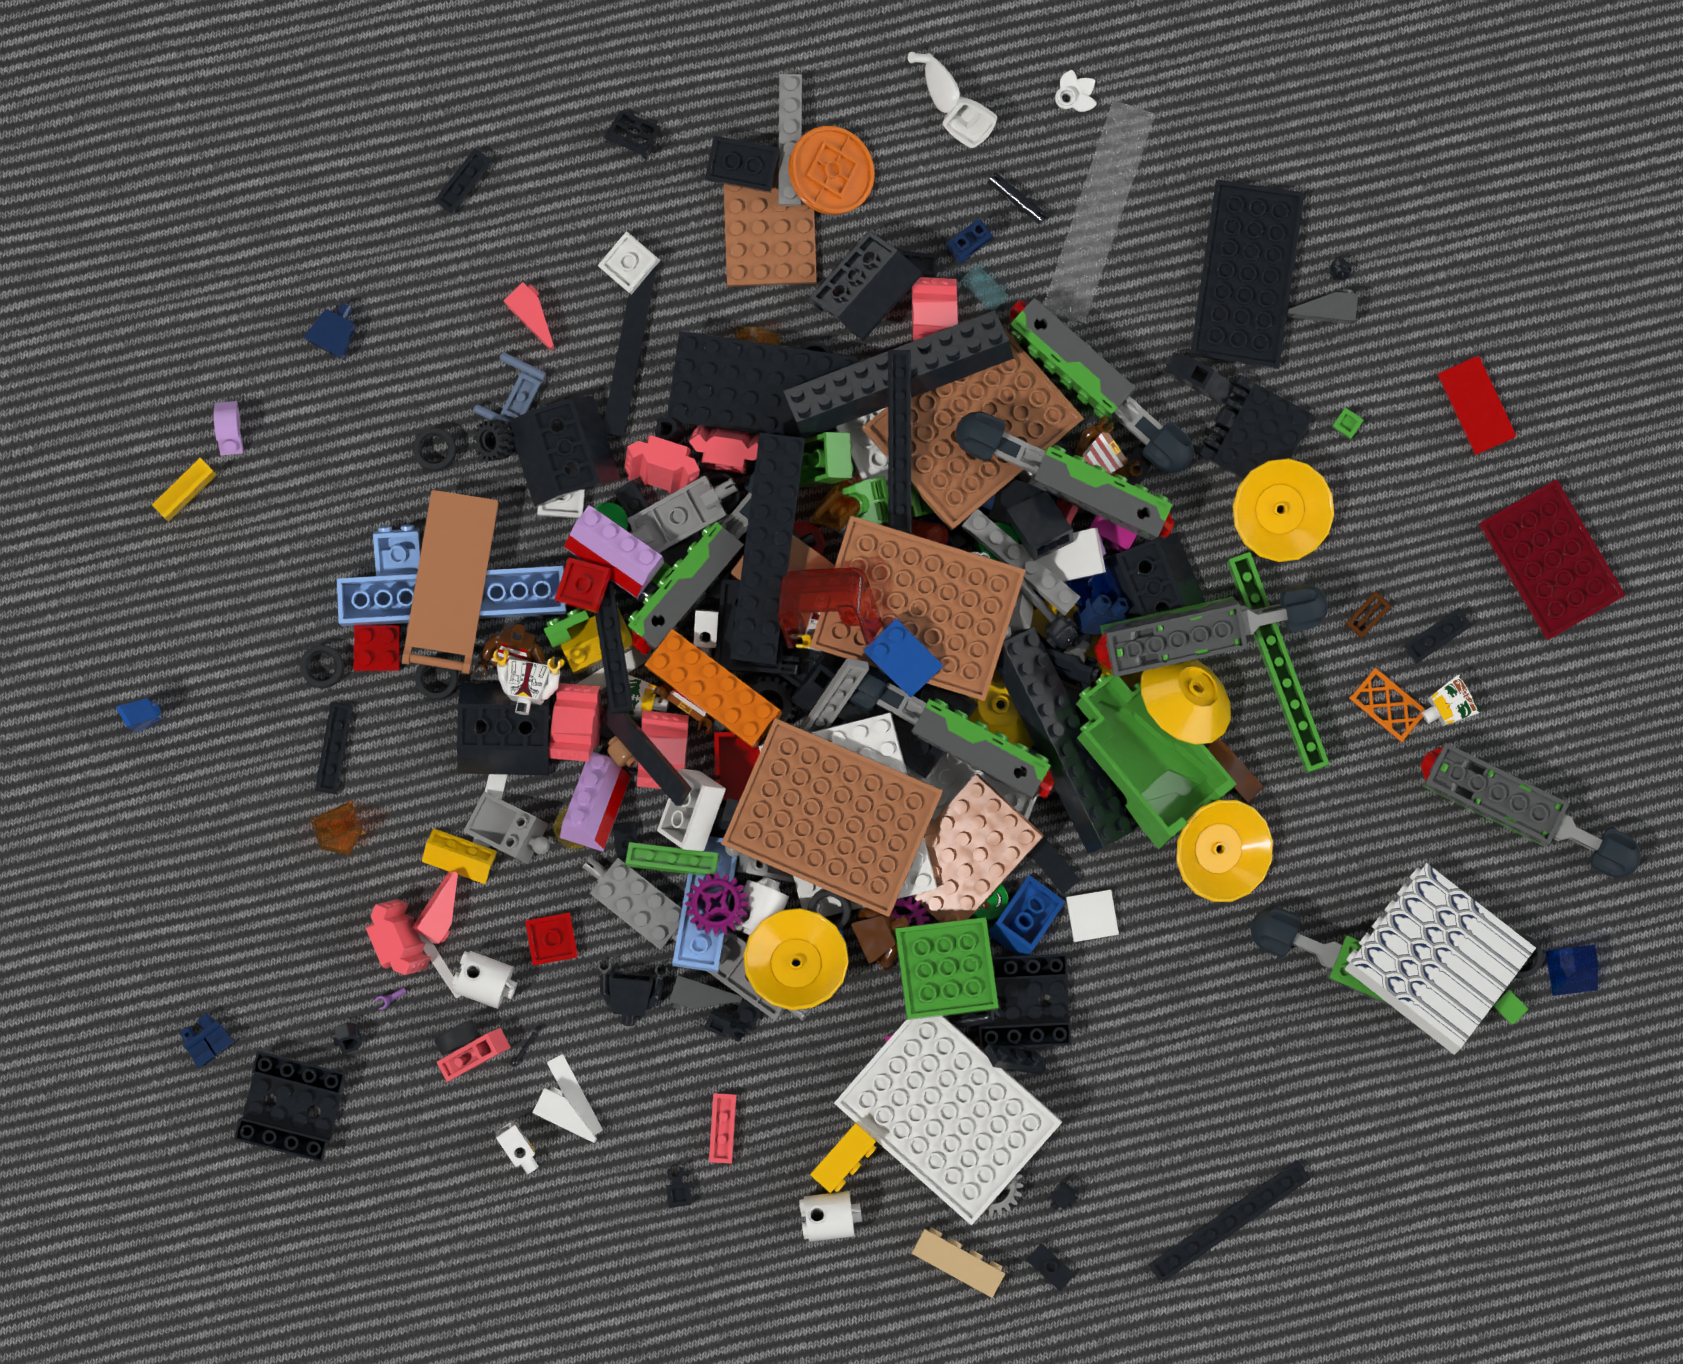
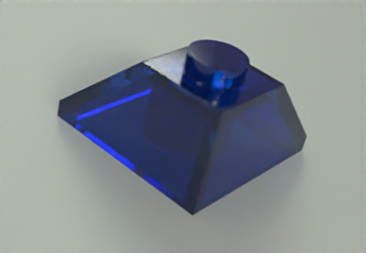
(1573, 970)

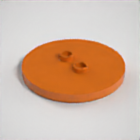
(831, 170)

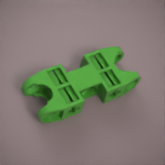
(874, 500)

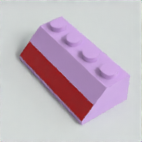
(606, 544)
(595, 802)

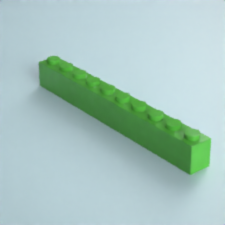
(1279, 667)

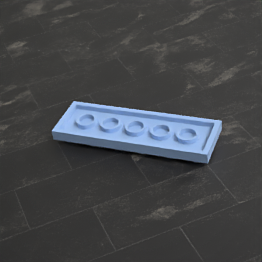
(694, 947)

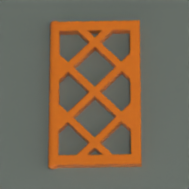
(1369, 709)

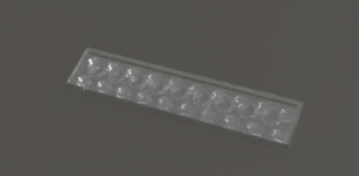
(1098, 212)

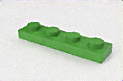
(672, 859)

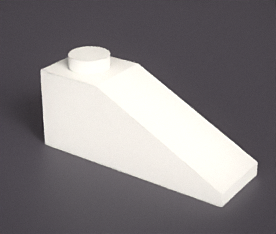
(559, 1111)

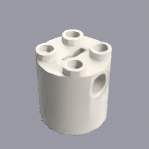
(763, 901)
(490, 985)
(837, 1213)

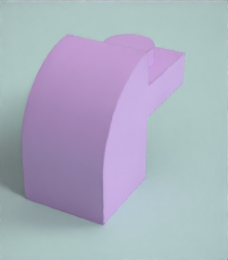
(228, 428)

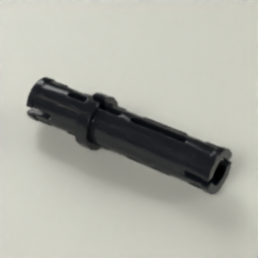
(1017, 198)

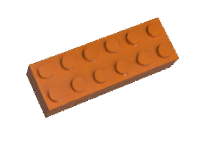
(713, 689)

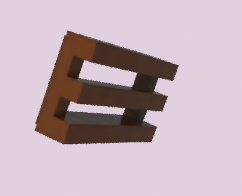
(1355, 629)

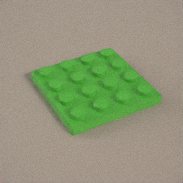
(946, 968)

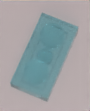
(984, 288)

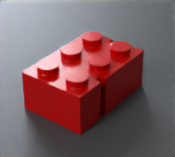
(733, 763)

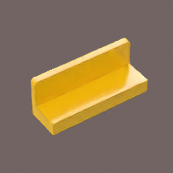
(184, 489)
(458, 856)

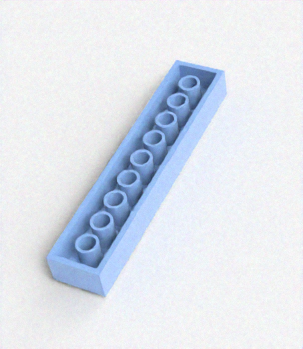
(505, 595)

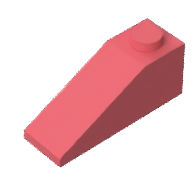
(528, 309)
(438, 913)
(473, 1054)

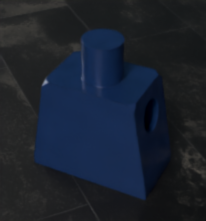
(333, 331)

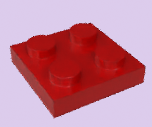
(583, 585)
(376, 648)
(551, 939)

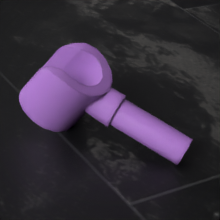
(389, 998)

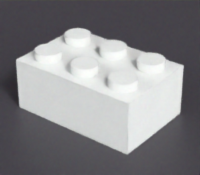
(692, 822)

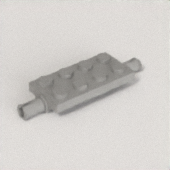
(681, 514)
(636, 901)
(733, 975)

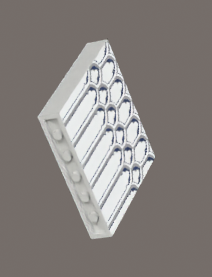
(1439, 958)

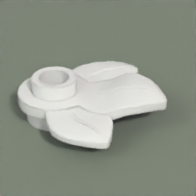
(1078, 91)

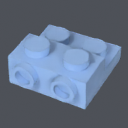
(397, 550)

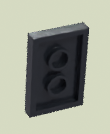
(742, 164)

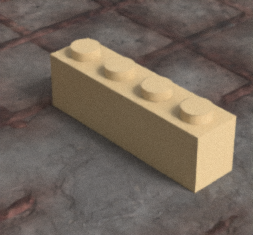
(958, 1263)

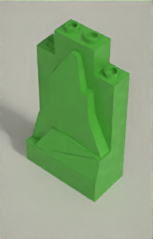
(1155, 771)

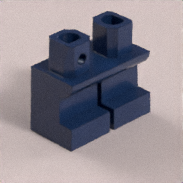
(971, 238)
(1100, 612)
(199, 1047)

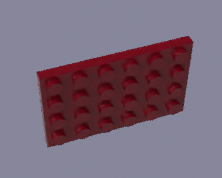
(1551, 559)

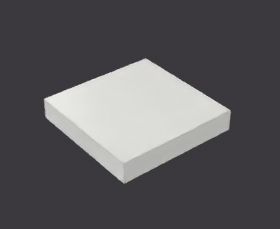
(628, 262)
(1092, 915)

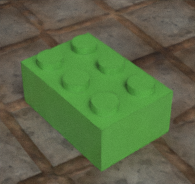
(826, 460)

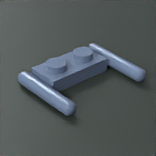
(521, 394)

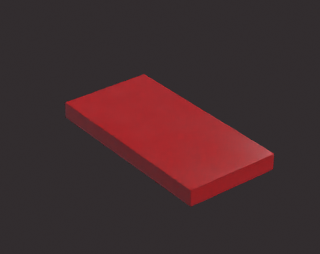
(1476, 405)

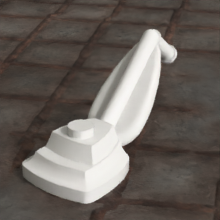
(965, 118)

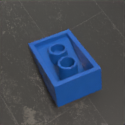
(903, 657)
(1026, 917)

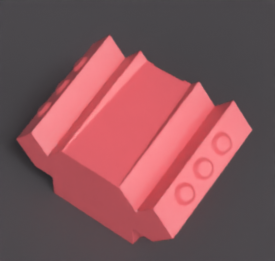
(933, 306)
(725, 448)
(661, 464)
(575, 722)
(670, 736)
(395, 939)

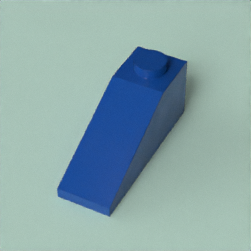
(140, 714)

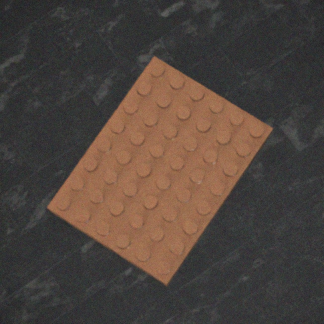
(944, 473)
(941, 594)
(832, 817)

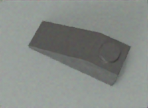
(1334, 308)
(698, 995)

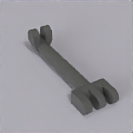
(1036, 600)

